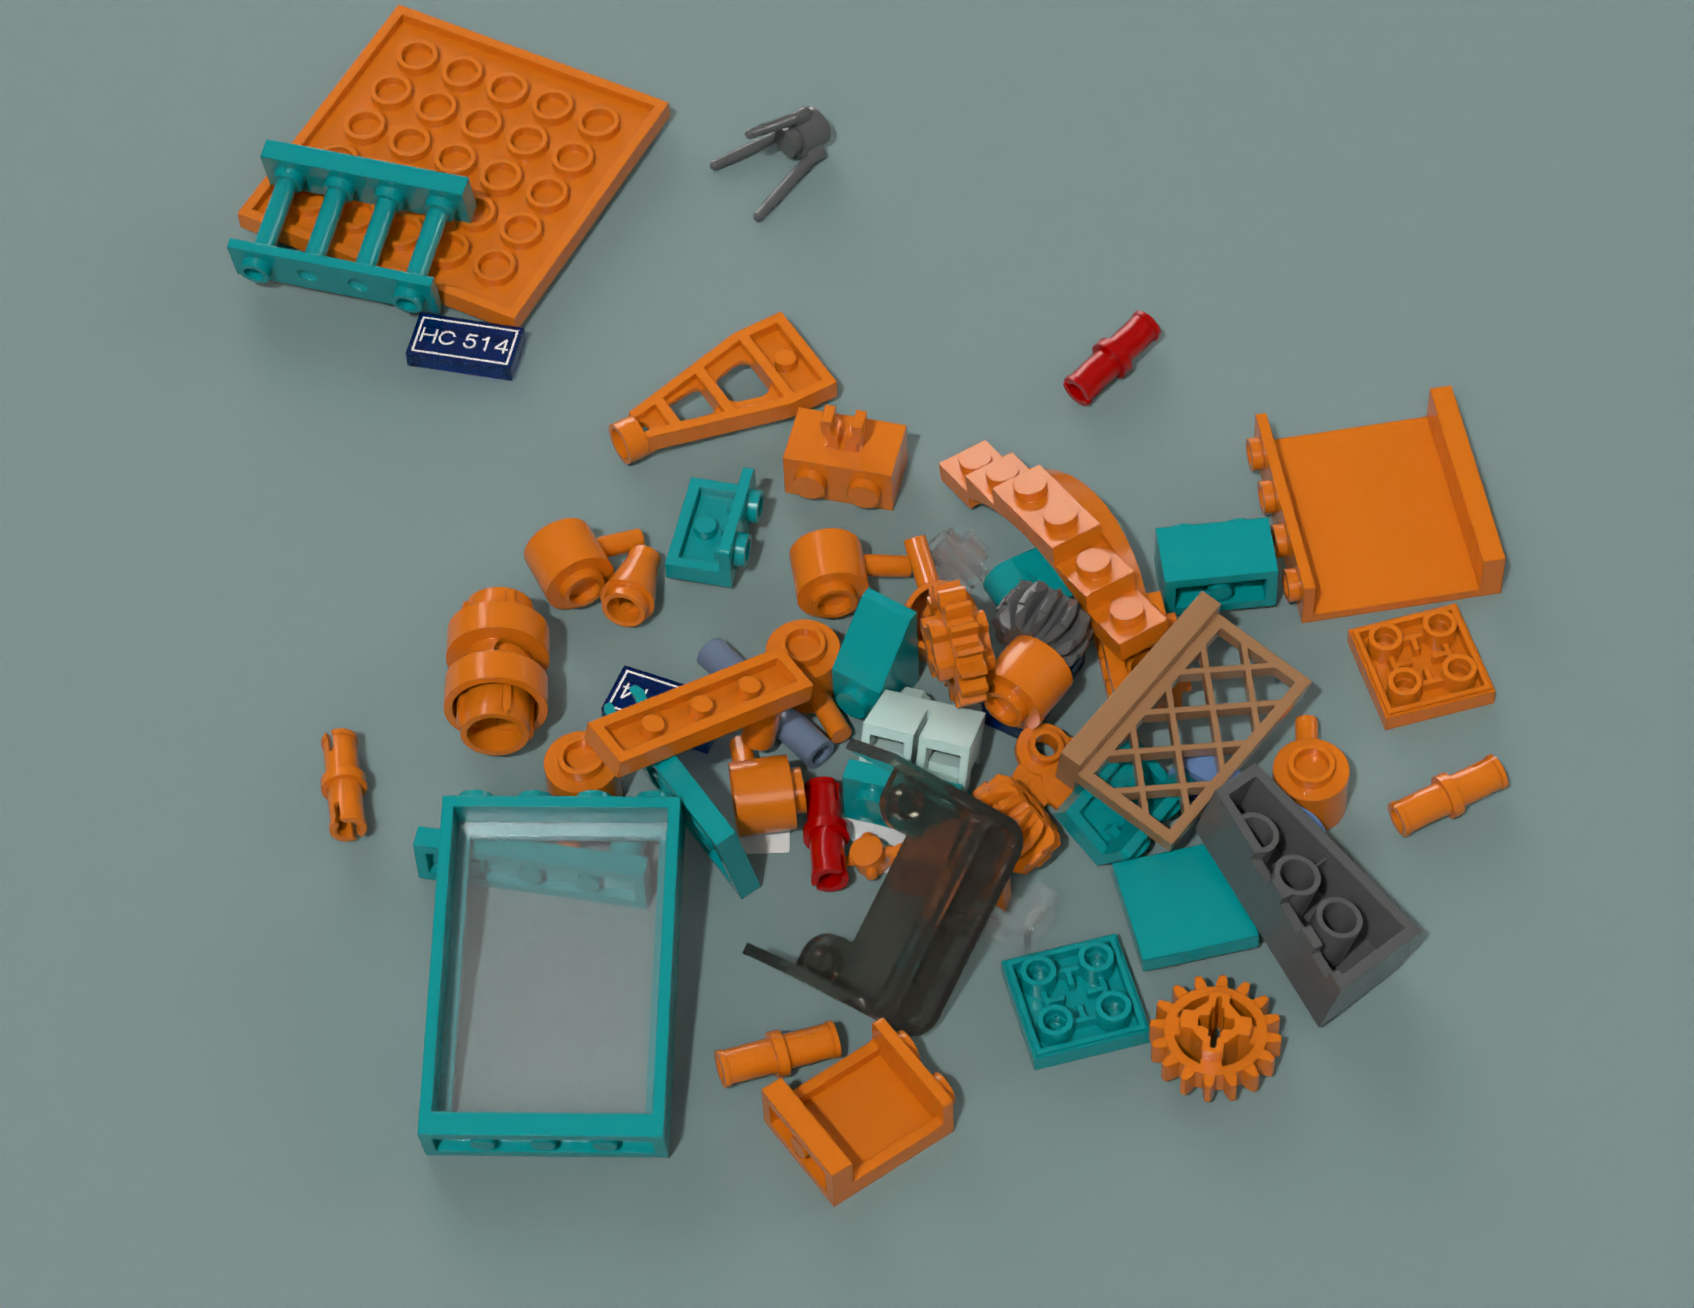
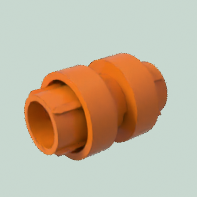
(497, 671)

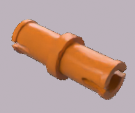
(343, 785)
(1448, 795)
(777, 1053)

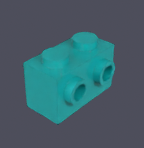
(1224, 559)

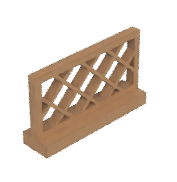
(1142, 692)

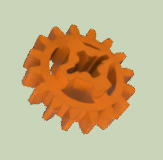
(957, 643)
(1245, 1044)

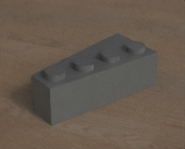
(1304, 894)

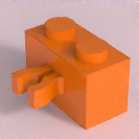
(845, 458)

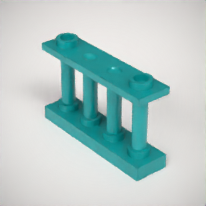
(364, 180)

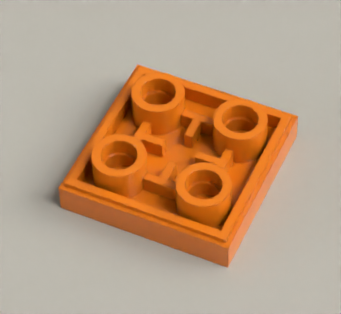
(1420, 666)

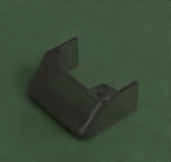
(926, 908)

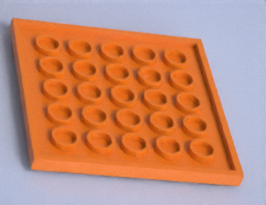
(526, 130)

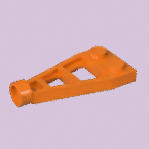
(775, 355)

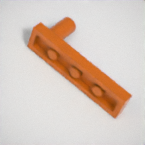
(733, 698)

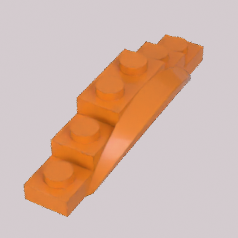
(1072, 534)

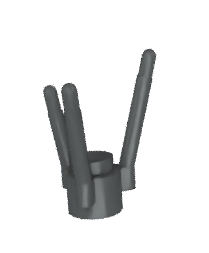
(796, 135)

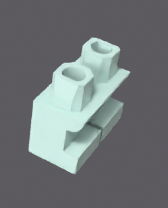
(937, 733)

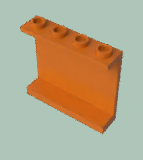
(1378, 514)

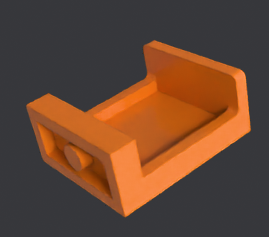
(861, 1114)

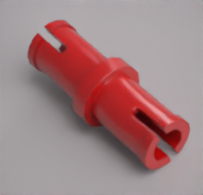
(1111, 358)
(826, 834)

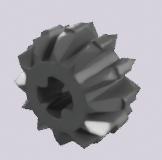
(1046, 615)

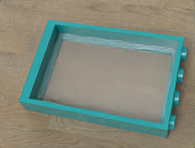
(553, 975)

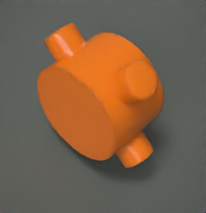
(869, 856)

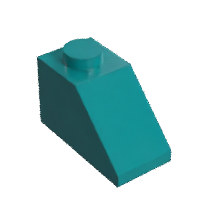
(875, 654)

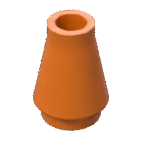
(631, 590)

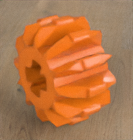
(1038, 830)

